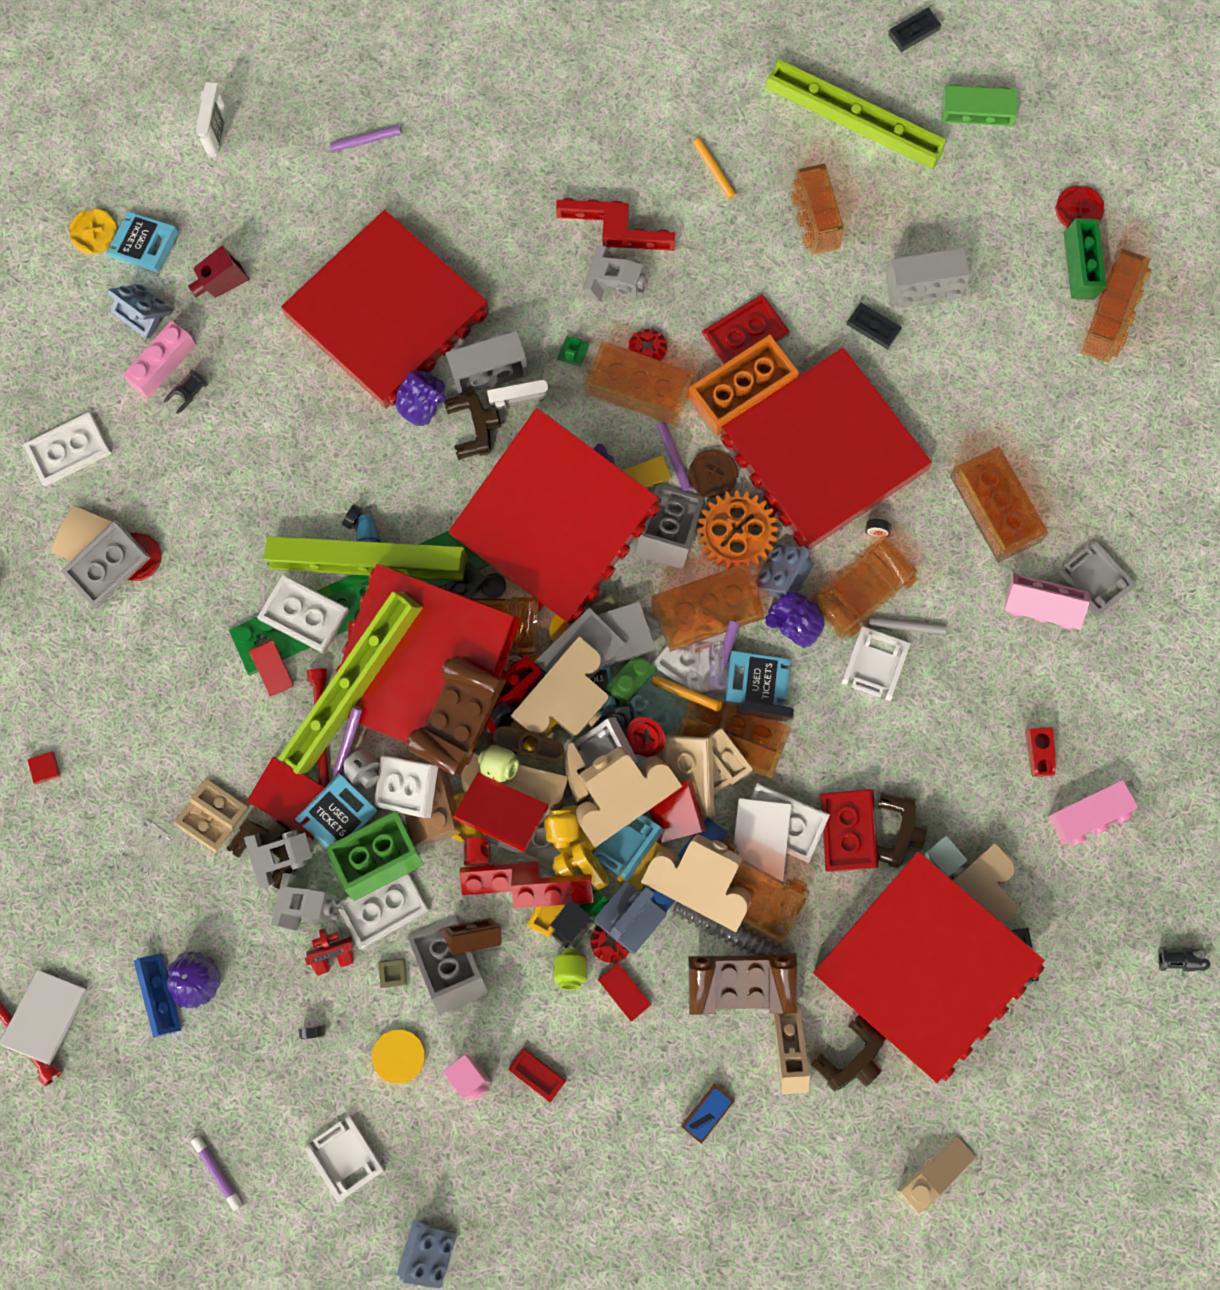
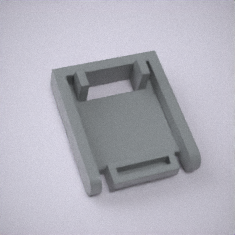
(1096, 575)

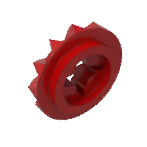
(647, 335)
(637, 739)
(606, 953)

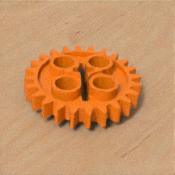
(753, 544)

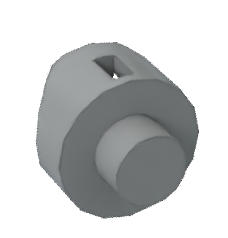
(362, 773)

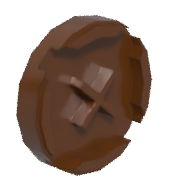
(713, 473)

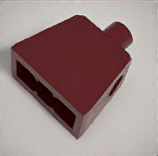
(218, 274)

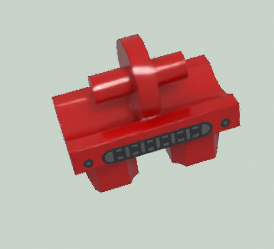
(319, 956)

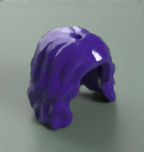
(419, 397)
(796, 618)
(200, 982)

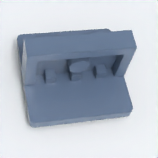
(138, 308)
(785, 570)
(630, 916)
(426, 1255)

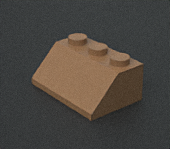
(441, 823)

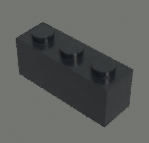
(571, 925)

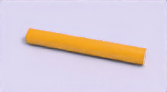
(714, 168)
(686, 693)

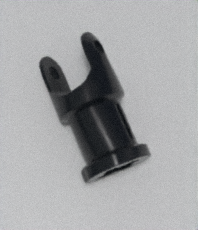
(187, 389)
(1182, 959)

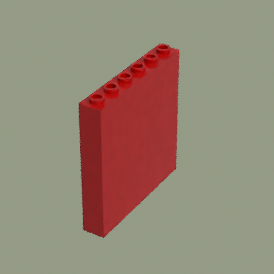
(385, 308)
(824, 449)
(555, 516)
(446, 627)
(929, 967)

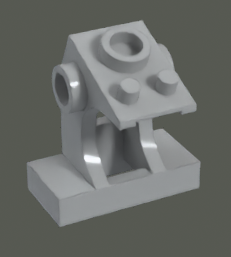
(629, 279)
(298, 849)
(297, 901)

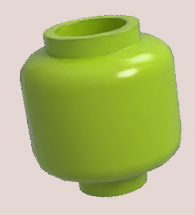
(570, 969)

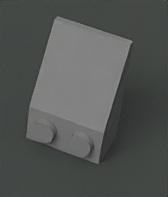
(672, 529)
(448, 977)

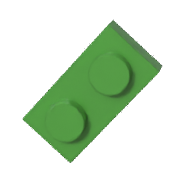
(631, 679)

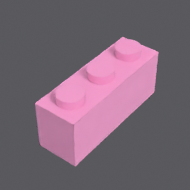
(159, 359)
(1046, 601)
(1094, 813)
(468, 1078)

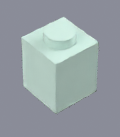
(946, 857)

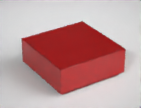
(43, 768)

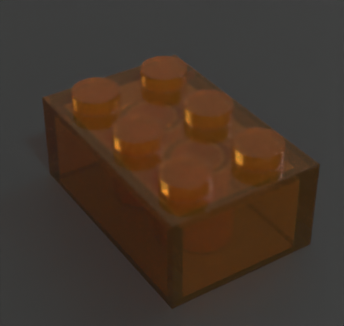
(817, 209)

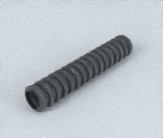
(742, 938)

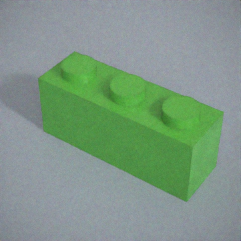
(979, 105)

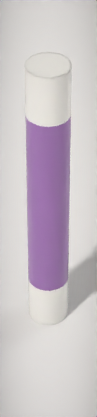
(216, 1173)

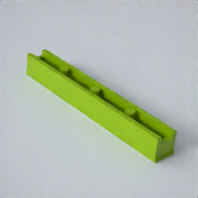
(856, 114)
(362, 557)
(350, 682)

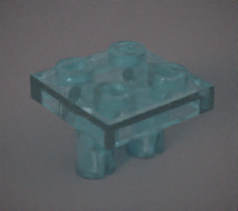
(654, 704)

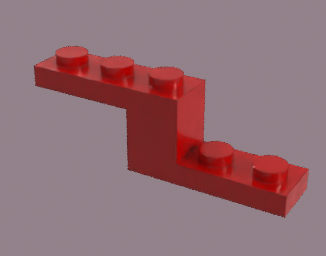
(615, 224)
(526, 884)

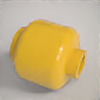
(561, 828)

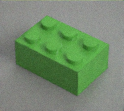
(374, 856)

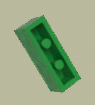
(1085, 259)

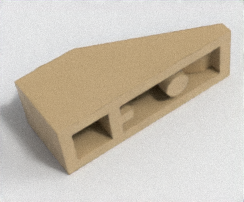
(791, 1053)
(936, 1175)

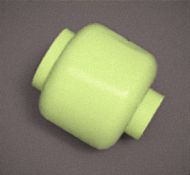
(498, 763)

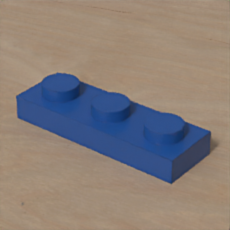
(156, 996)

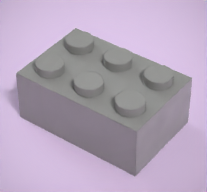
(927, 277)
(487, 362)

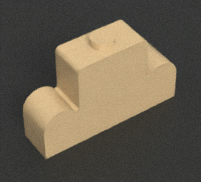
(565, 694)
(536, 783)
(621, 792)
(702, 880)
(982, 882)

